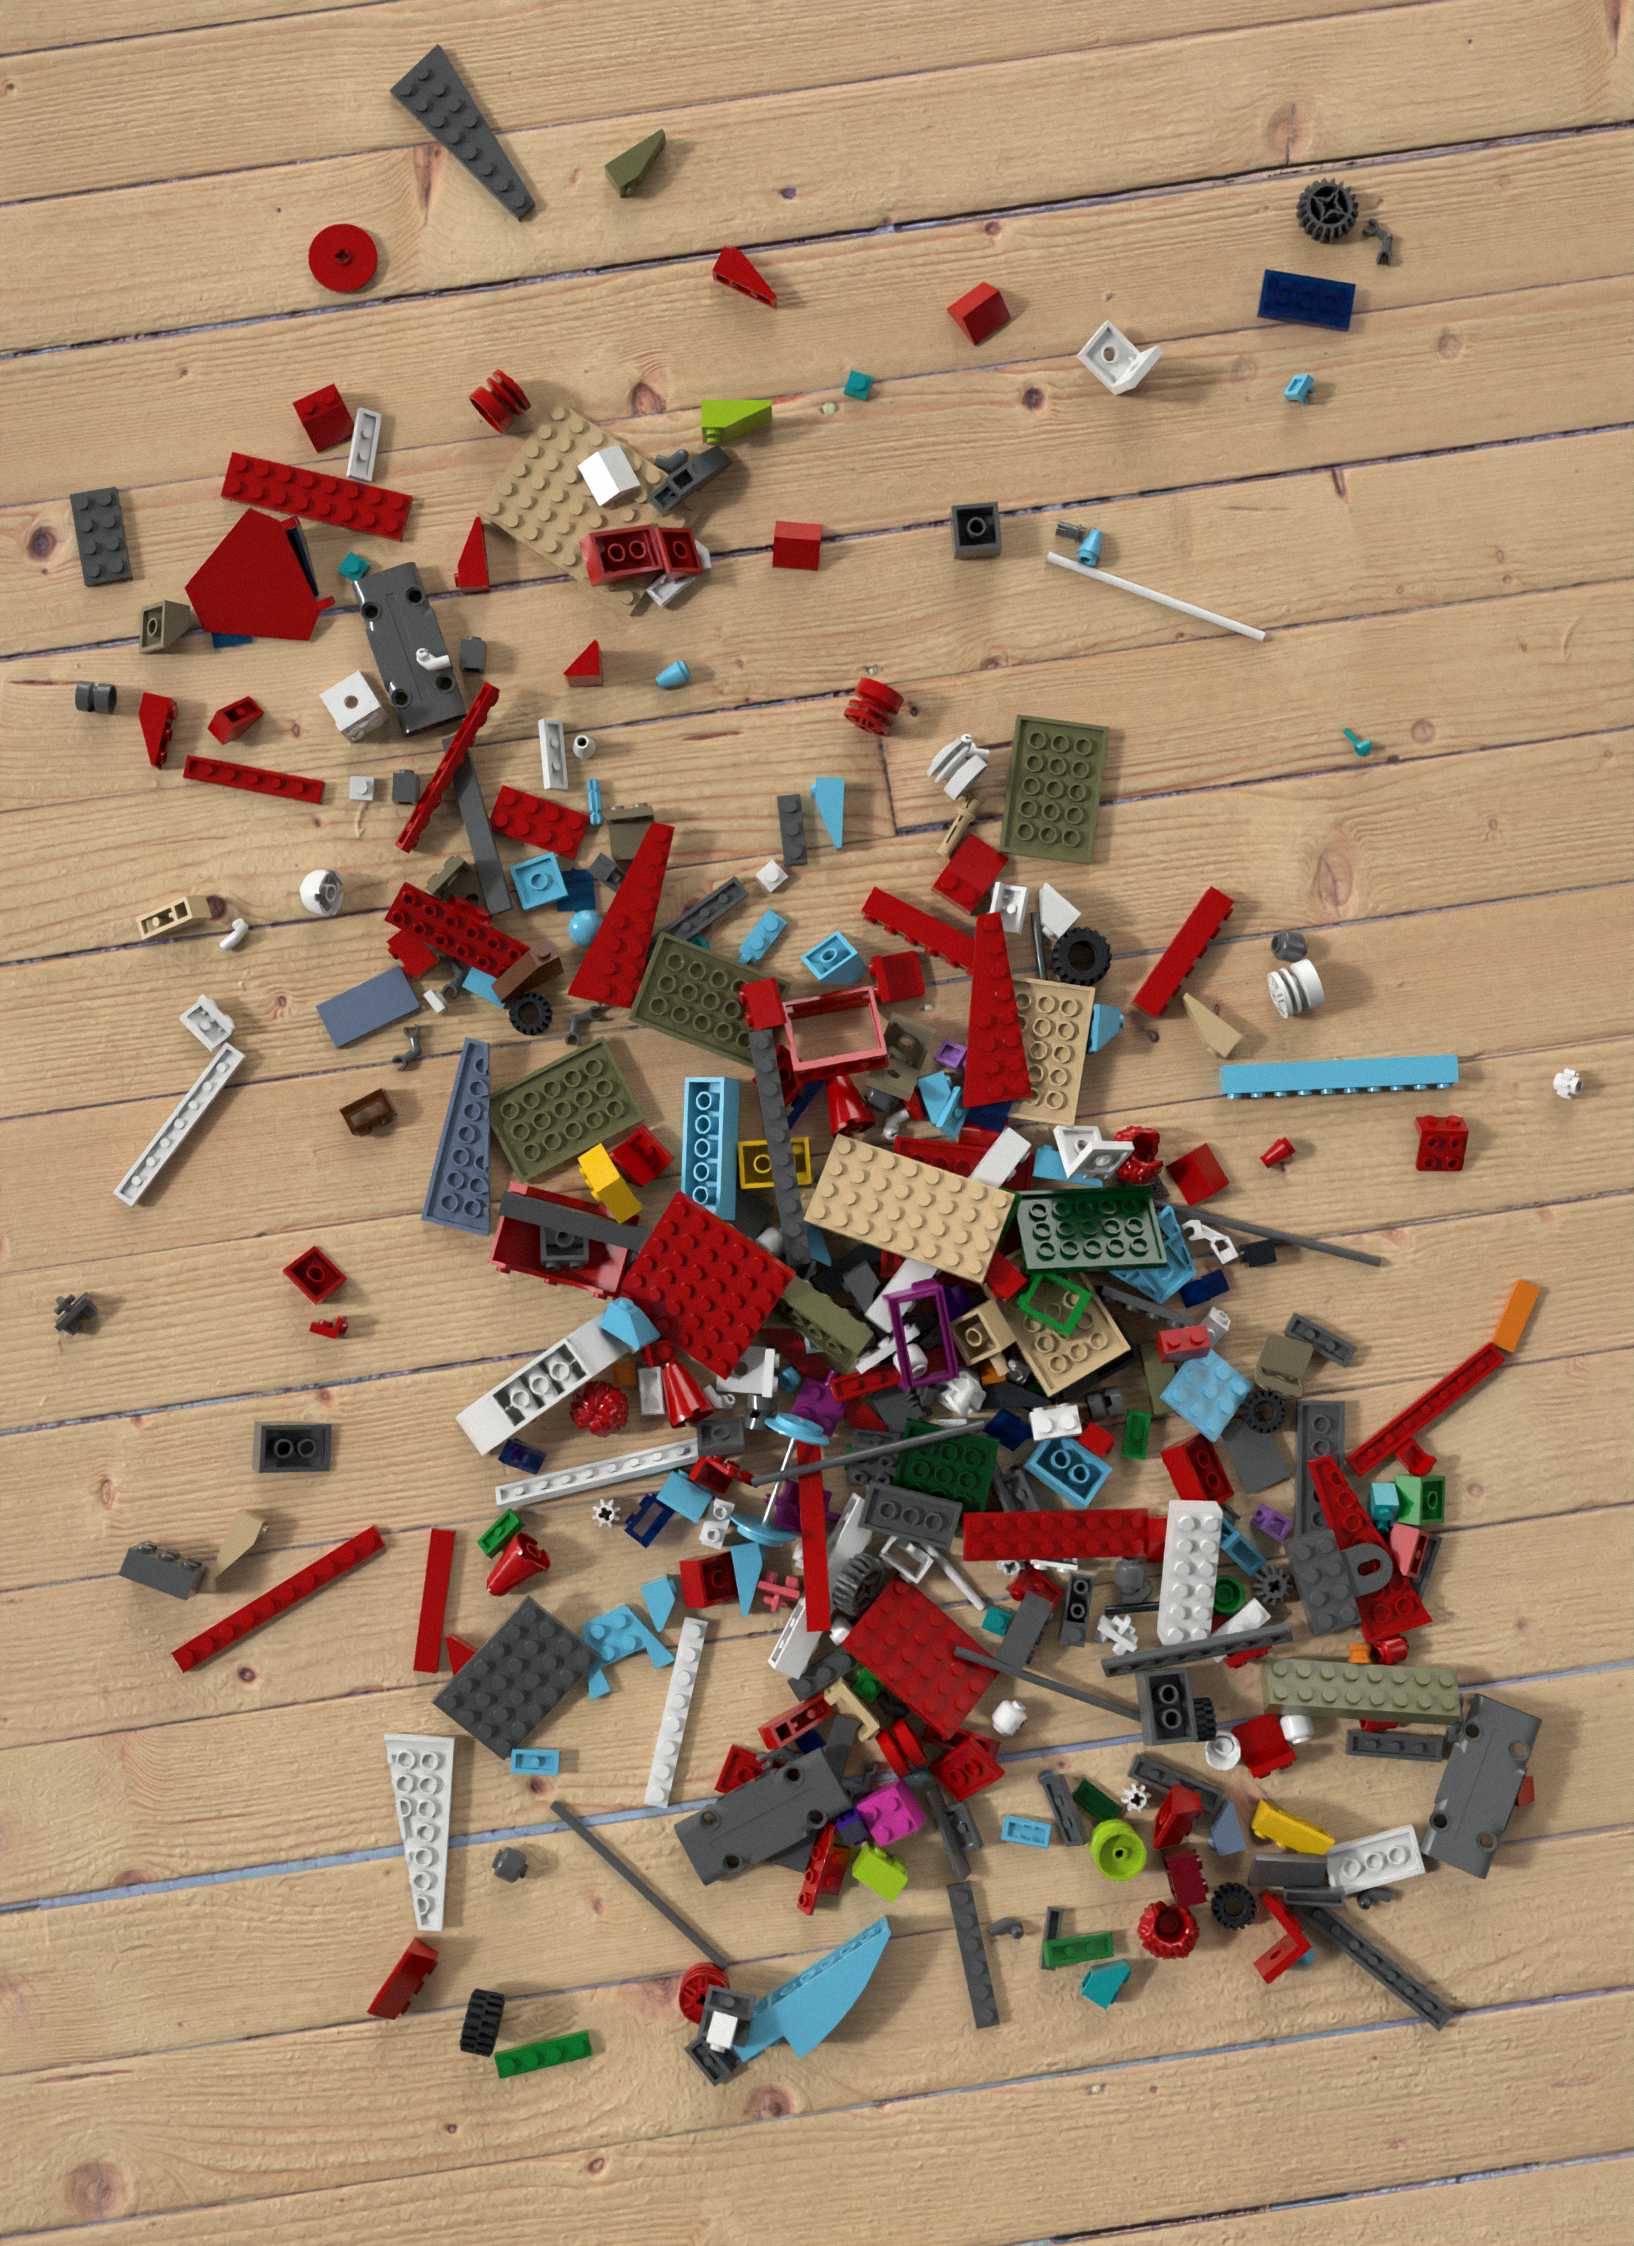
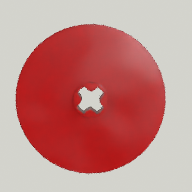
(330, 246)

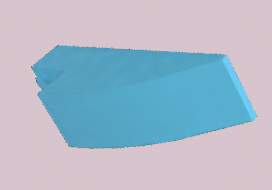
(817, 1997)

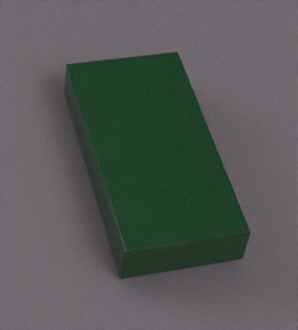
(1095, 1801)

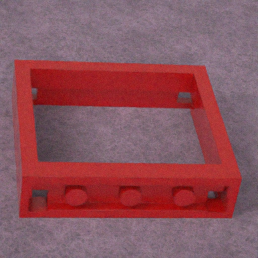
(840, 1064)

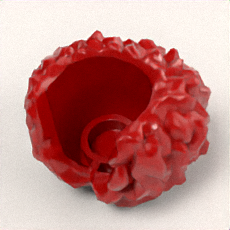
(1140, 1164)
(599, 1408)
(1168, 1930)

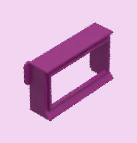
(920, 1290)

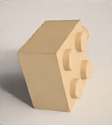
(982, 1335)

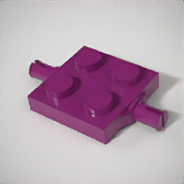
(818, 1405)
(788, 1507)

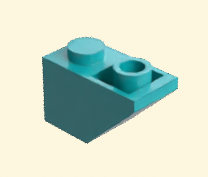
(1382, 1506)
(1104, 1981)

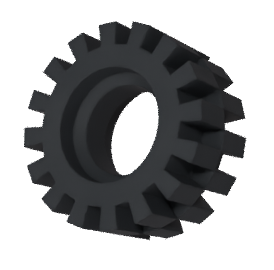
(516, 1014)
(1278, 1412)
(1205, 1719)
(1243, 1916)

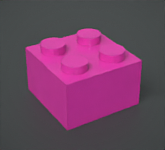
(891, 1812)

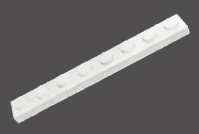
(179, 1124)
(675, 1712)

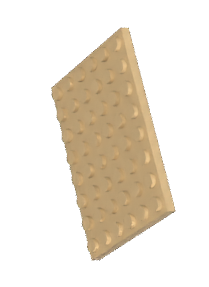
(551, 507)

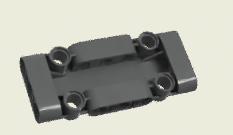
(396, 637)
(1480, 1785)
(763, 1816)

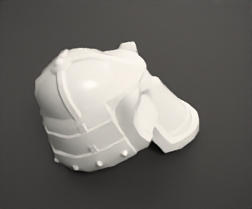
(961, 1394)

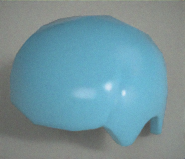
(584, 927)

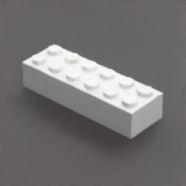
(1189, 1571)

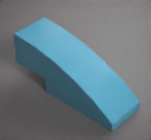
(1240, 1549)

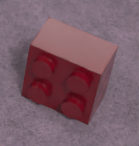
(1183, 1875)

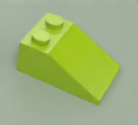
(732, 418)

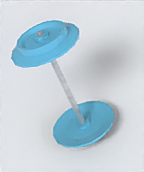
(762, 1529)

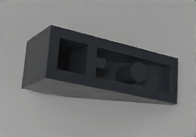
(1012, 1395)

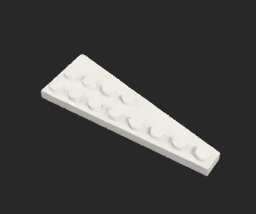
(423, 1795)

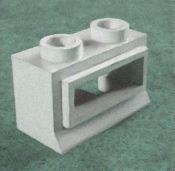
(717, 1521)
(906, 1573)

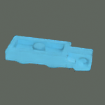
(761, 937)

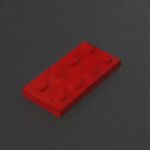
(538, 822)

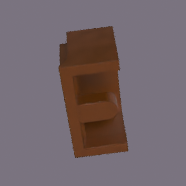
(366, 1127)

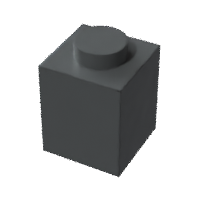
(473, 655)
(405, 788)

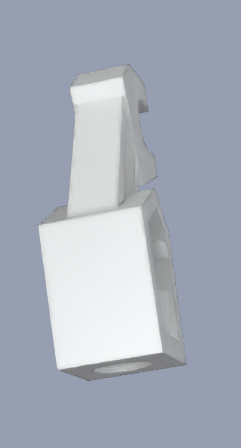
(1201, 1231)

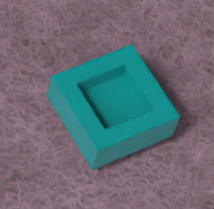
(858, 385)
(353, 567)
(996, 1620)

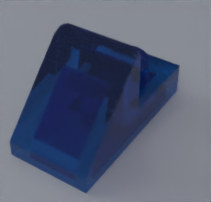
(1203, 1288)
(522, 1456)

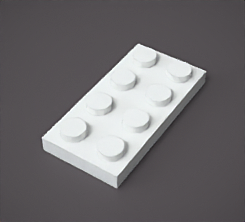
(1374, 1860)

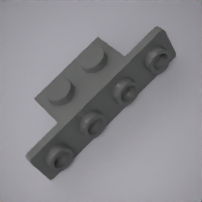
(1014, 1490)
(956, 1828)

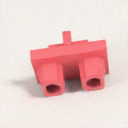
(788, 1592)

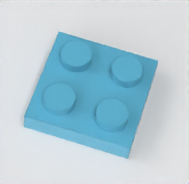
(539, 881)

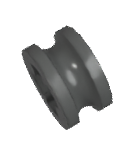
(1230, 1515)

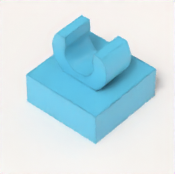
(1299, 387)

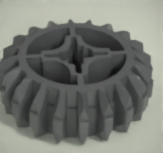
(1342, 218)
(858, 1583)

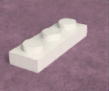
(364, 445)
(553, 754)
(885, 1347)
(1248, 1618)

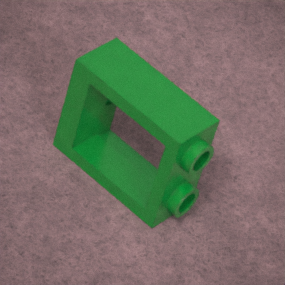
(1046, 1321)

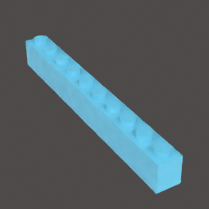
(1339, 1074)

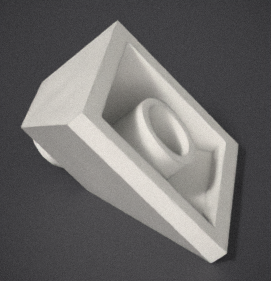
(1055, 912)

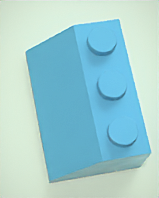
(1068, 1469)

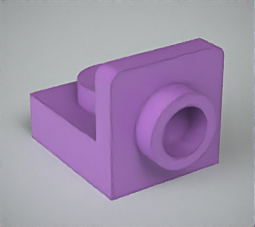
(952, 1056)
(1271, 1522)

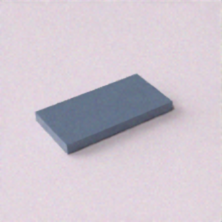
(368, 1006)

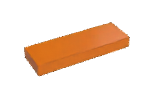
(1515, 1315)

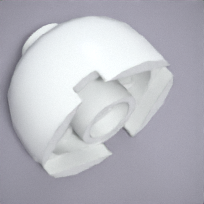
(321, 892)

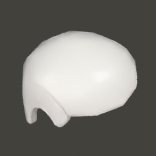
(1223, 1751)

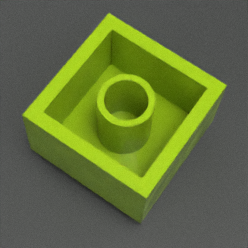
(880, 1870)

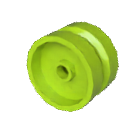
(1117, 1850)

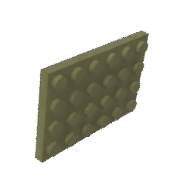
(1053, 789)
(696, 998)
(563, 1109)

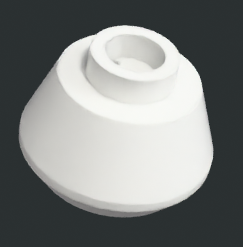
(840, 1629)

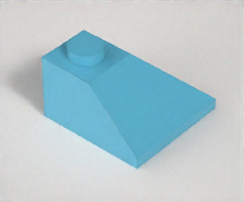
(835, 961)
(1103, 1026)
(629, 1323)

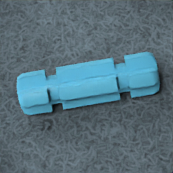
(594, 800)

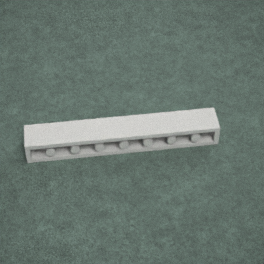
(795, 1643)

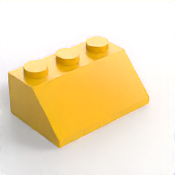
(1290, 1830)

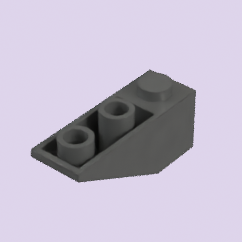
(1075, 1610)

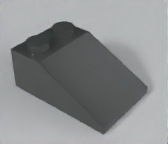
(291, 1447)

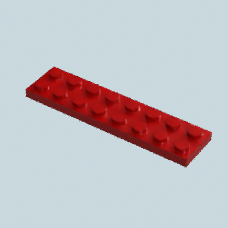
(316, 497)
(1054, 1534)

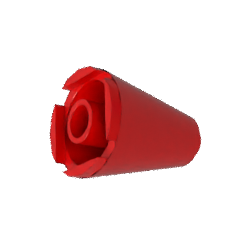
(847, 1108)
(684, 1396)
(517, 1565)

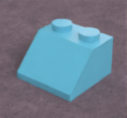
(685, 1495)

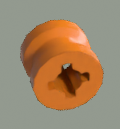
(1360, 1653)

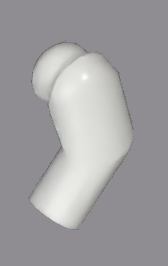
(704, 556)
(431, 662)
(967, 741)

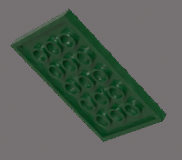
(1089, 1230)

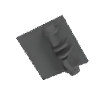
(896, 1405)

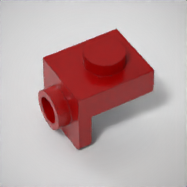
(1414, 1458)

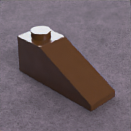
(528, 972)

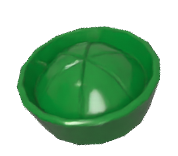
(1228, 1596)

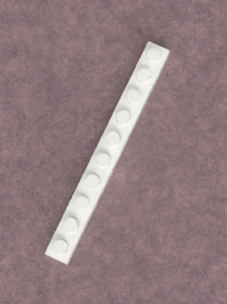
(597, 1474)

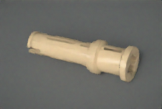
(965, 815)

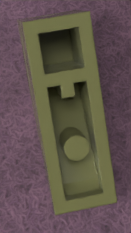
(632, 166)

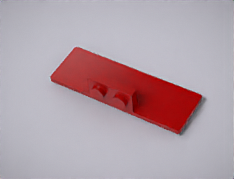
(455, 929)

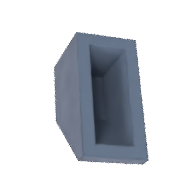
(1226, 1831)

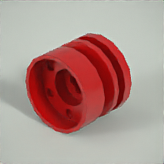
(503, 398)
(875, 702)
(696, 1982)

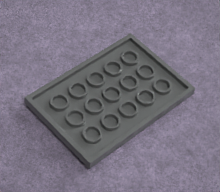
(515, 1678)

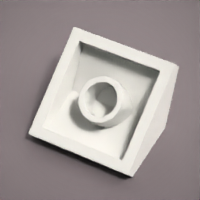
(609, 475)

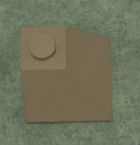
(162, 624)

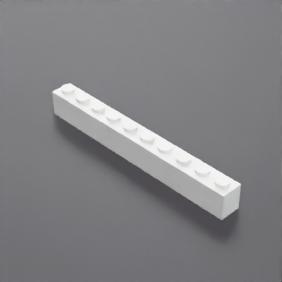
(993, 1171)

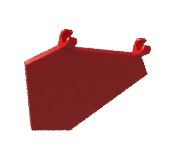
(256, 583)

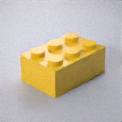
(756, 1165)

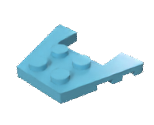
(1163, 1282)
(615, 1637)

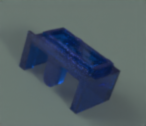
(655, 1527)

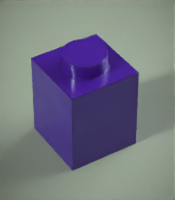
(956, 1300)

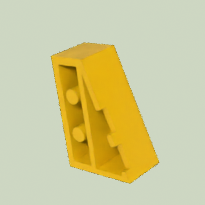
(608, 1184)

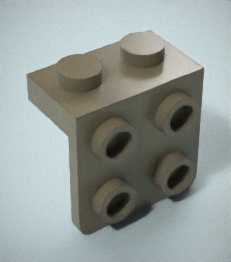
(628, 829)
(1283, 1364)

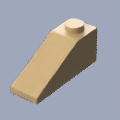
(174, 916)
(1211, 1029)
(242, 1536)

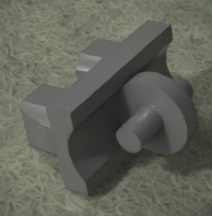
(607, 872)
(67, 1319)

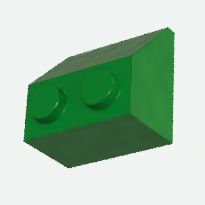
(1420, 1499)

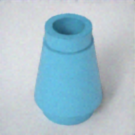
(1090, 549)
(674, 675)

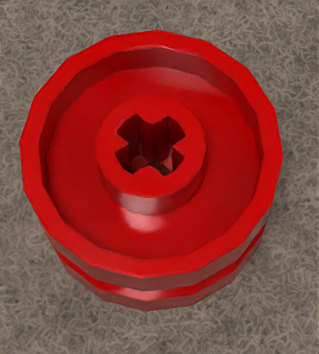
(902, 1747)

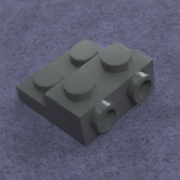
(562, 1249)

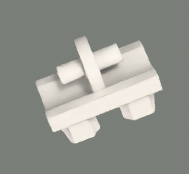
(1119, 1631)

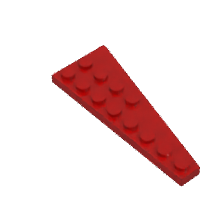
(621, 946)
(995, 1048)
(1395, 1605)

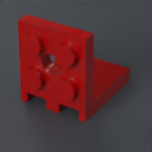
(1287, 1949)

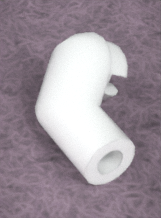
(236, 936)
(892, 1123)
(719, 1401)

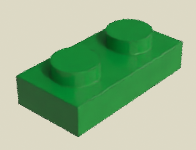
(1136, 1434)
(500, 1533)

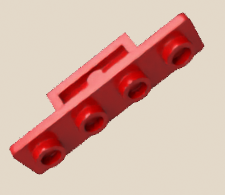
(825, 1868)

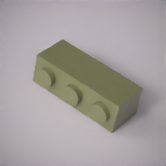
(1156, 1376)

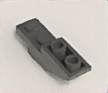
(689, 478)

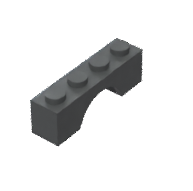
(863, 1283)

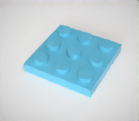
(1207, 1393)

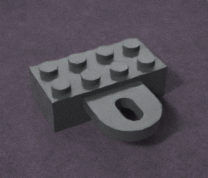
(1330, 1579)

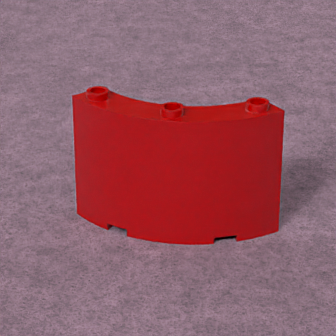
(518, 1248)

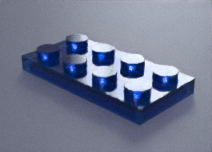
(1306, 300)

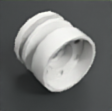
(956, 769)
(1295, 988)

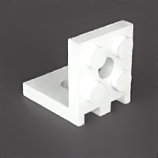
(1127, 364)
(361, 719)
(1096, 1156)
(760, 1374)

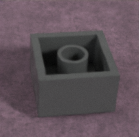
(975, 530)

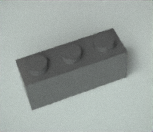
(1025, 1631)

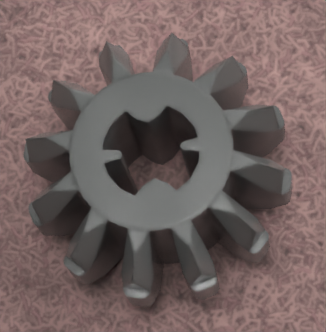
(1274, 1576)

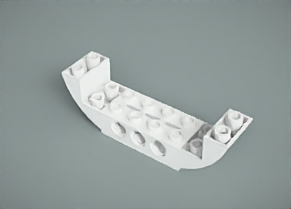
(540, 1384)

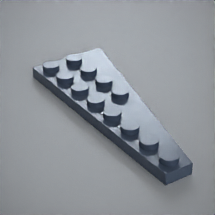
(461, 1171)

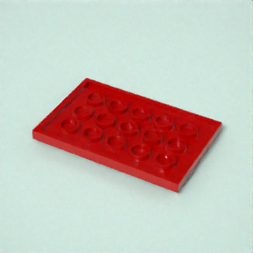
(912, 1653)

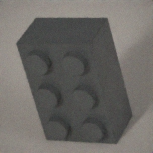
(163, 1570)
(1166, 1706)

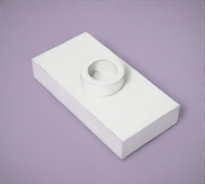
(663, 592)
(651, 1391)

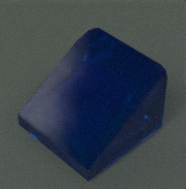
(810, 1741)

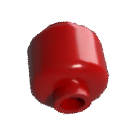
(1391, 1650)

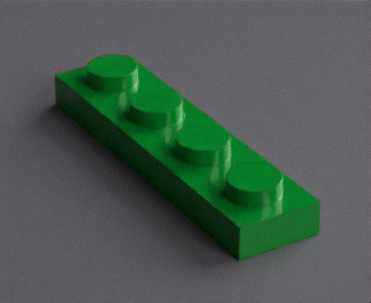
(543, 2054)

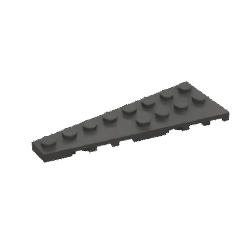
(447, 111)

